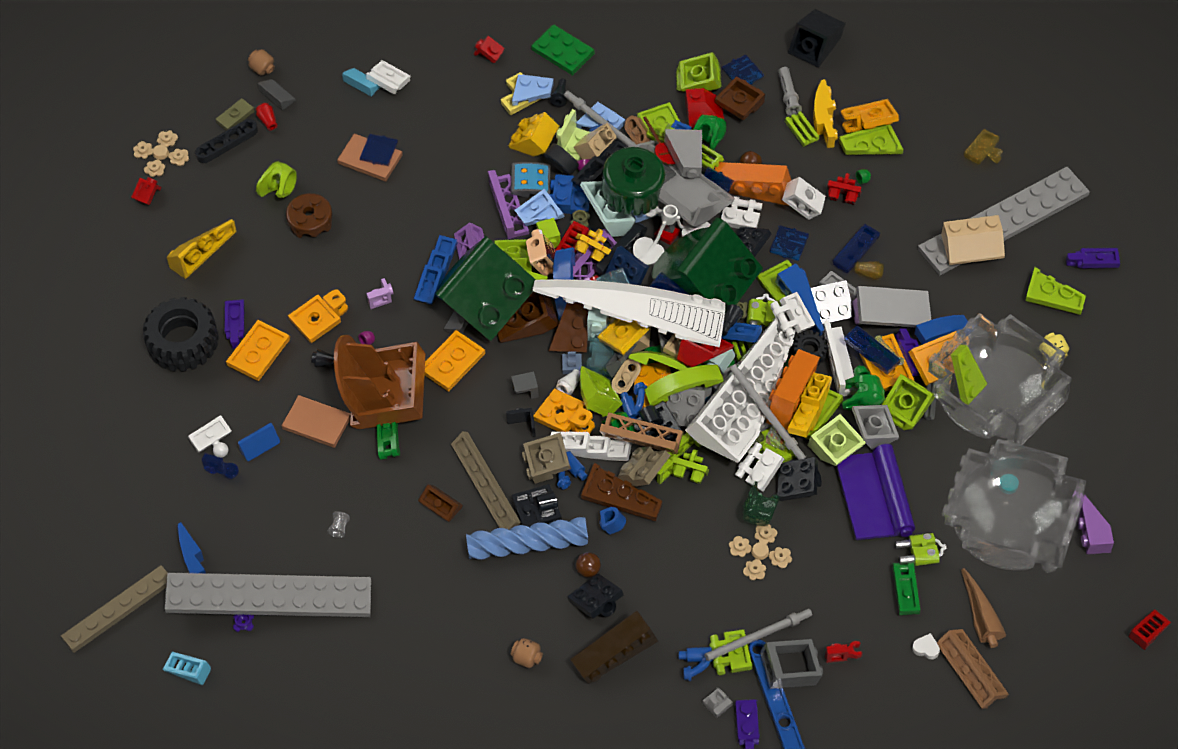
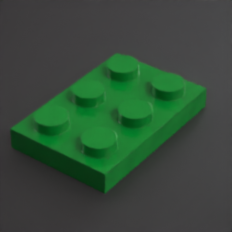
(562, 49)

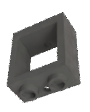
(773, 668)

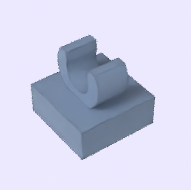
(570, 362)

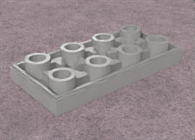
(892, 306)

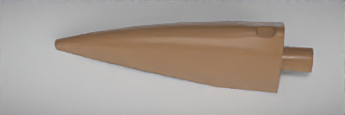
(985, 618)

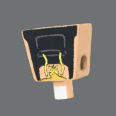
(541, 252)

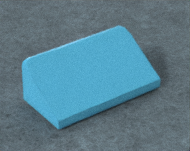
(358, 80)

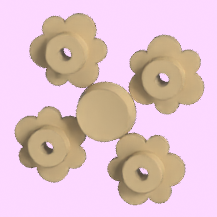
(160, 152)
(760, 551)

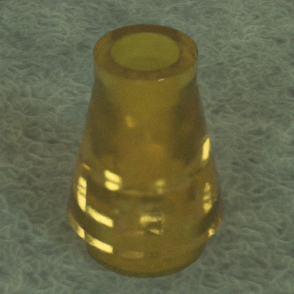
(871, 269)

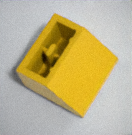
(534, 134)

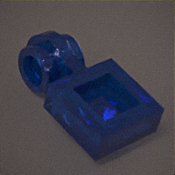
(216, 465)

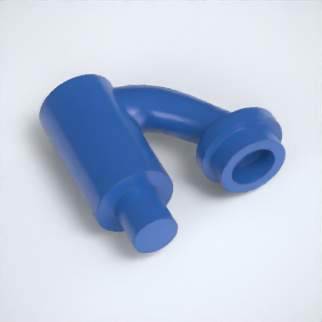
(628, 403)
(577, 470)
(695, 655)

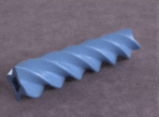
(524, 538)

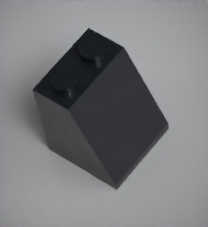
(816, 37)

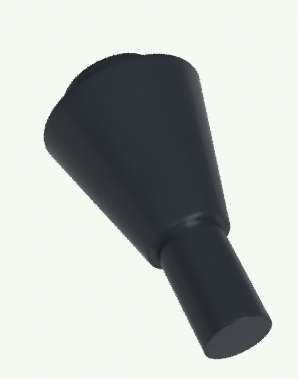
(557, 97)
(732, 316)
(322, 358)

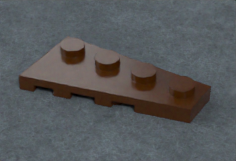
(608, 490)

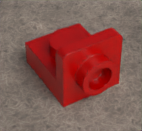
(145, 190)

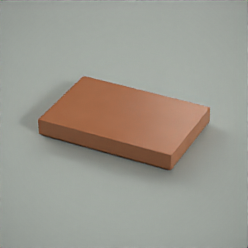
(351, 158)
(316, 421)

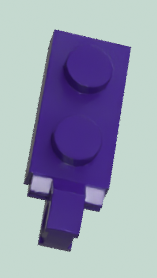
(1094, 258)
(234, 321)
(906, 344)
(747, 723)

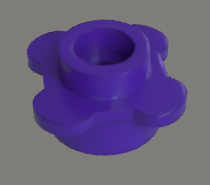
(243, 626)

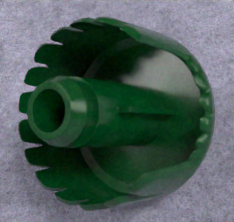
(633, 180)

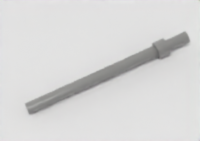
(580, 104)
(790, 443)
(791, 620)

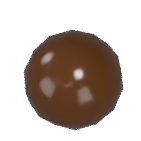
(750, 158)
(588, 564)

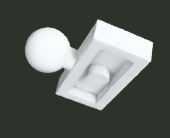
(210, 435)

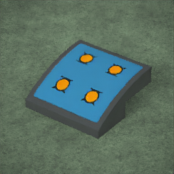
(529, 178)

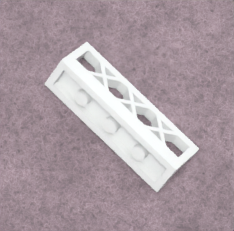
(838, 358)

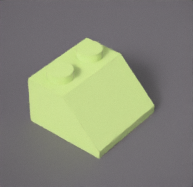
(835, 441)

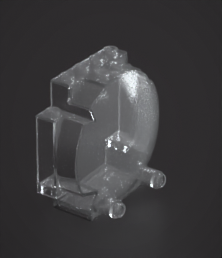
(1020, 378)
(1015, 506)

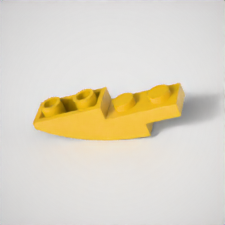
(823, 114)
(811, 405)

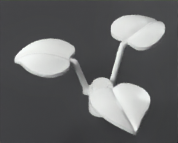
(647, 249)

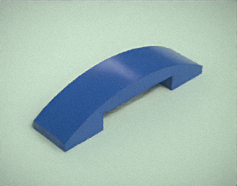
(563, 270)

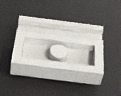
(388, 77)

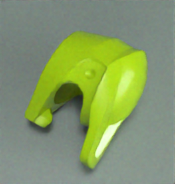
(277, 177)

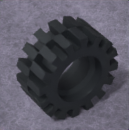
(812, 339)

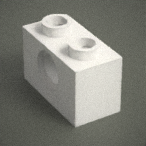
(803, 198)

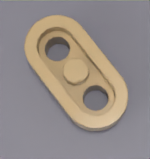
(626, 375)

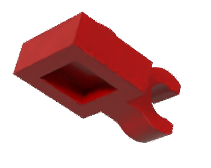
(840, 652)

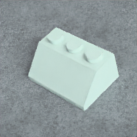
(616, 223)

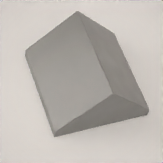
(875, 424)

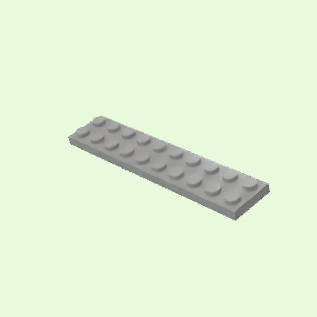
(1018, 212)
(268, 594)

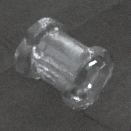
(339, 523)

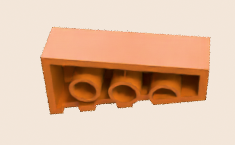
(757, 180)
(792, 385)

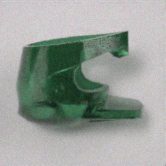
(757, 508)

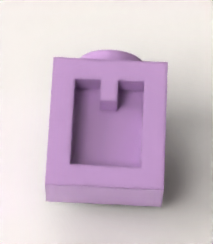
(380, 296)

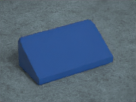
(258, 442)

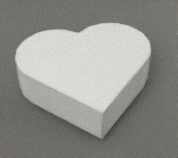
(926, 647)

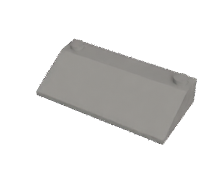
(695, 198)

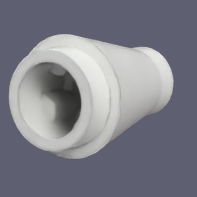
(569, 382)

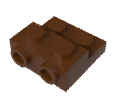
(740, 98)

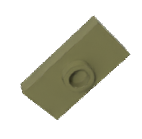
(235, 114)

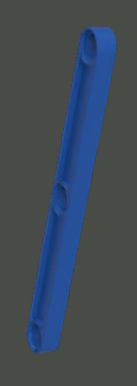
(776, 703)

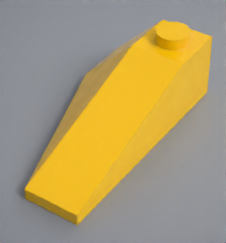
(193, 253)

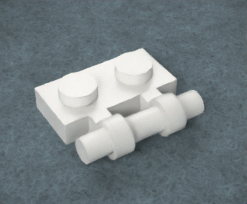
(737, 217)
(796, 312)
(763, 470)

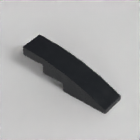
(594, 168)

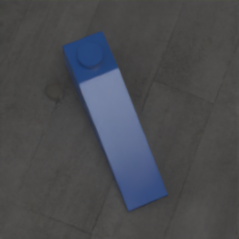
(795, 280)

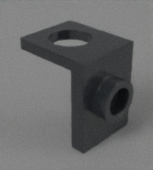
(521, 415)

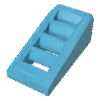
(197, 675)

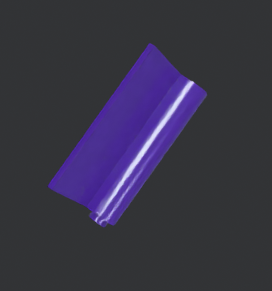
(875, 494)

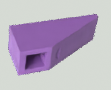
(1096, 530)

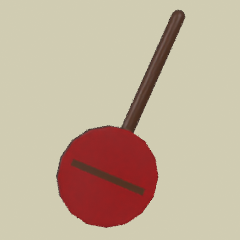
(661, 149)

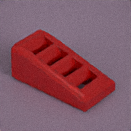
(572, 231)
(1139, 638)

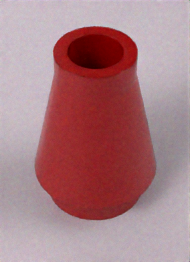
(266, 115)

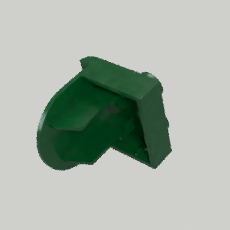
(710, 263)
(486, 287)

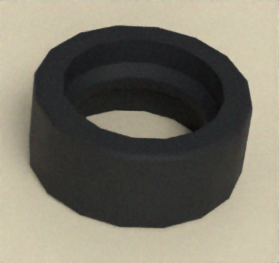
(561, 159)

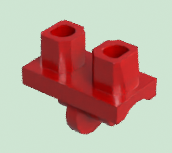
(844, 186)

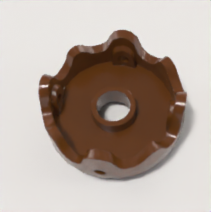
(309, 224)

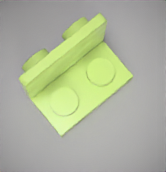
(569, 135)

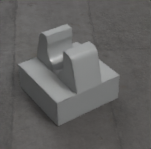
(717, 702)

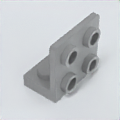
(688, 403)

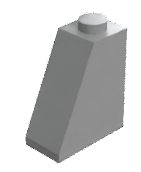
(686, 150)

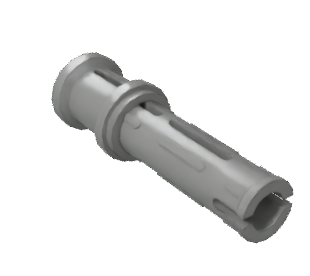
(790, 96)

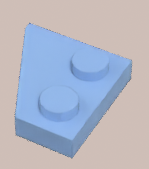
(531, 88)
(610, 116)
(538, 209)

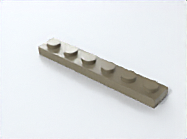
(485, 481)
(116, 609)

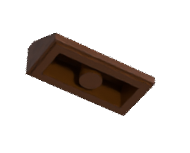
(440, 502)

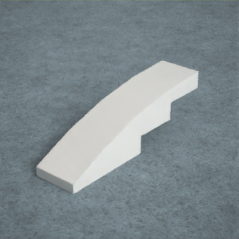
(595, 447)

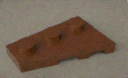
(572, 330)

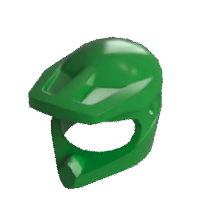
(712, 129)
(869, 391)

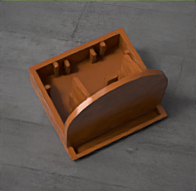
(380, 382)

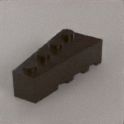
(614, 648)

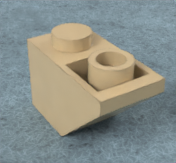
(595, 142)

